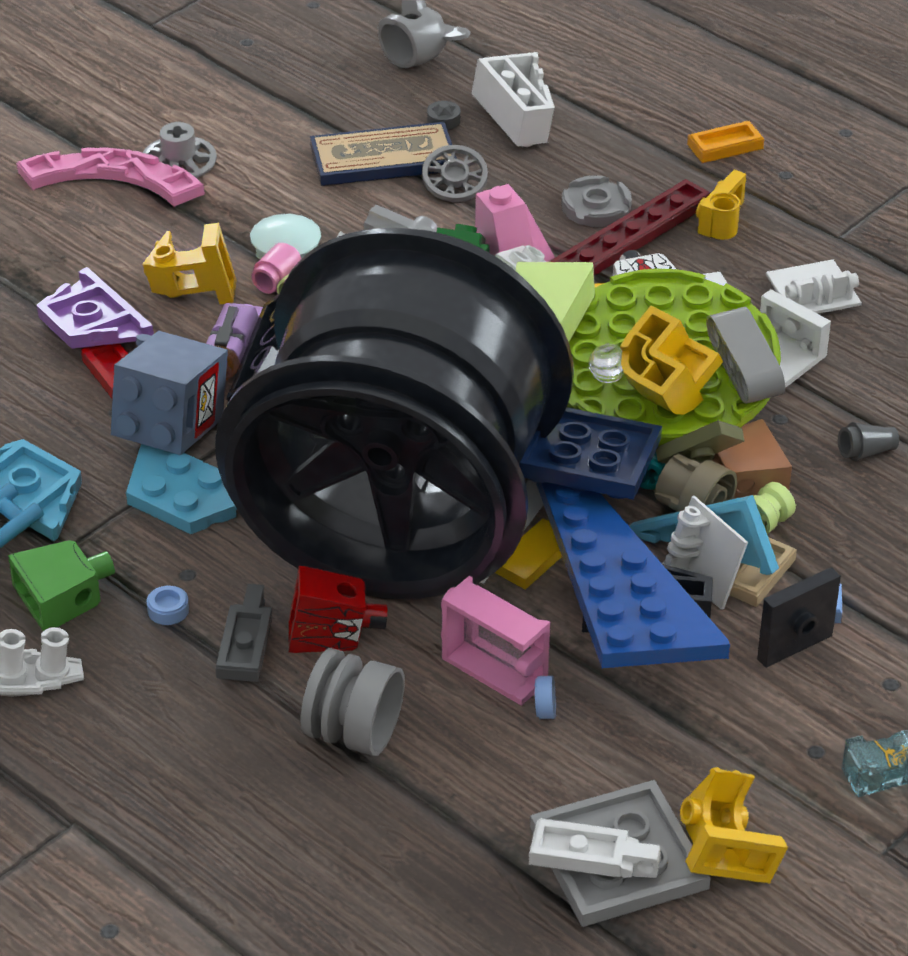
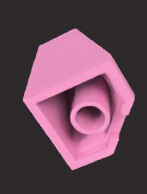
(507, 222)

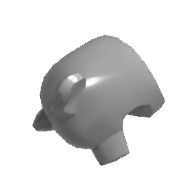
(416, 34)

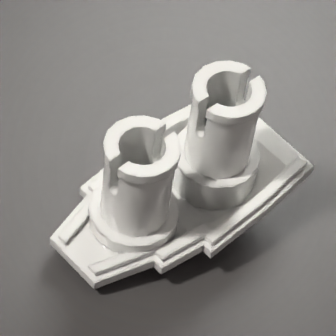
(32, 671)

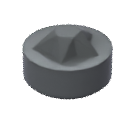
(444, 112)

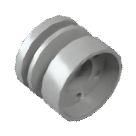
(352, 701)

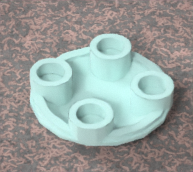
(285, 228)

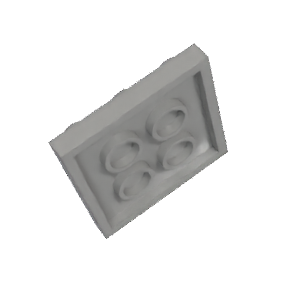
(651, 821)

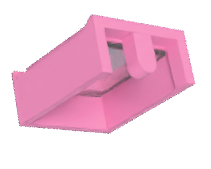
(494, 640)

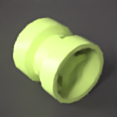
(774, 504)

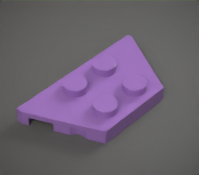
(91, 314)

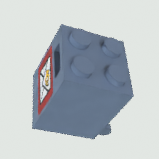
(168, 391)

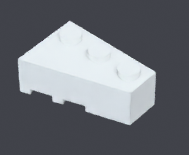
(515, 96)

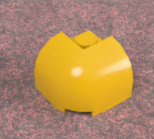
(666, 362)

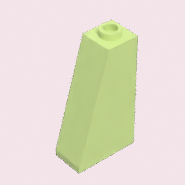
(565, 288)

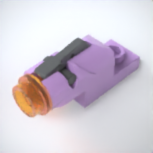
(234, 332)

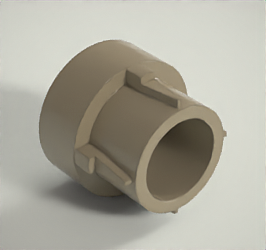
(688, 478)

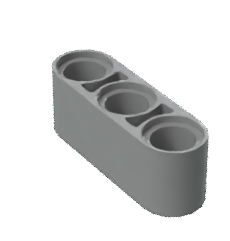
(745, 355)

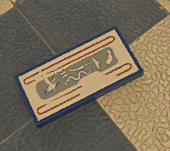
(377, 152)

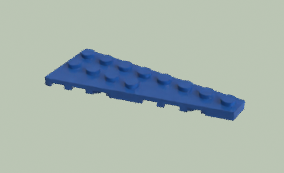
(624, 591)

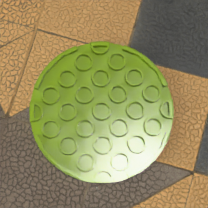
(686, 297)

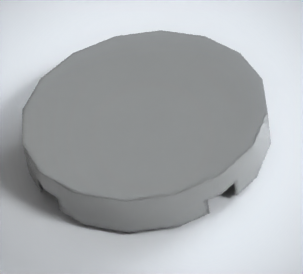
(596, 201)

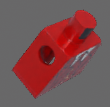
(330, 612)

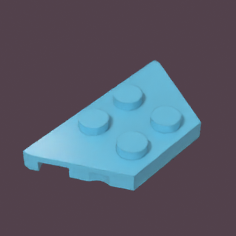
(40, 480)
(178, 490)

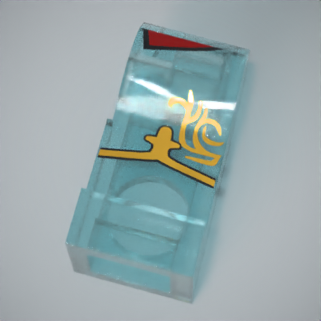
(876, 763)

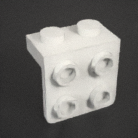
(800, 333)

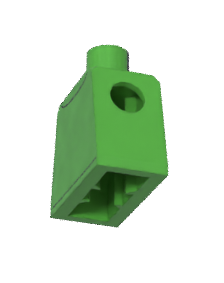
(58, 581)

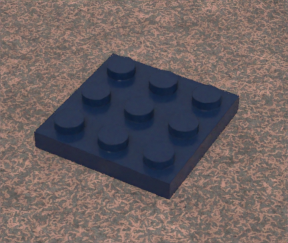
(593, 453)

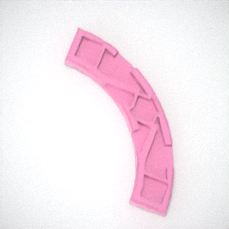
(123, 165)

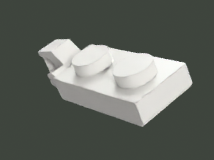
(592, 850)

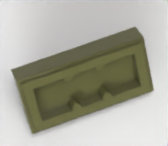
(702, 443)

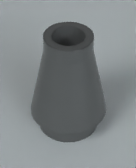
(865, 440)

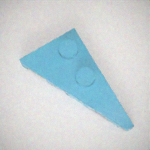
(738, 513)

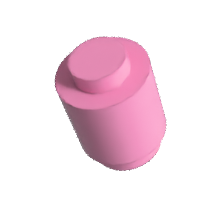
(274, 266)

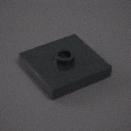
(798, 617)

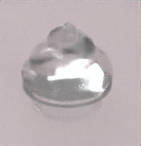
(606, 363)

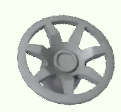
(180, 148)

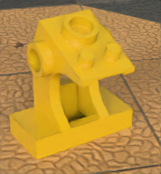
(209, 261)
(717, 827)

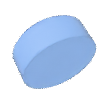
(167, 605)
(545, 697)

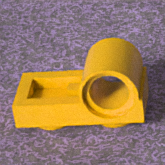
(720, 210)

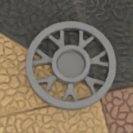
(454, 173)

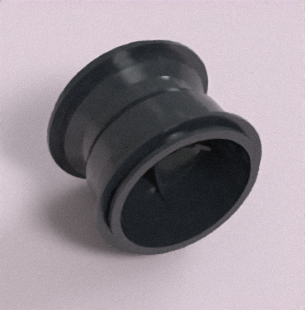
(396, 412)

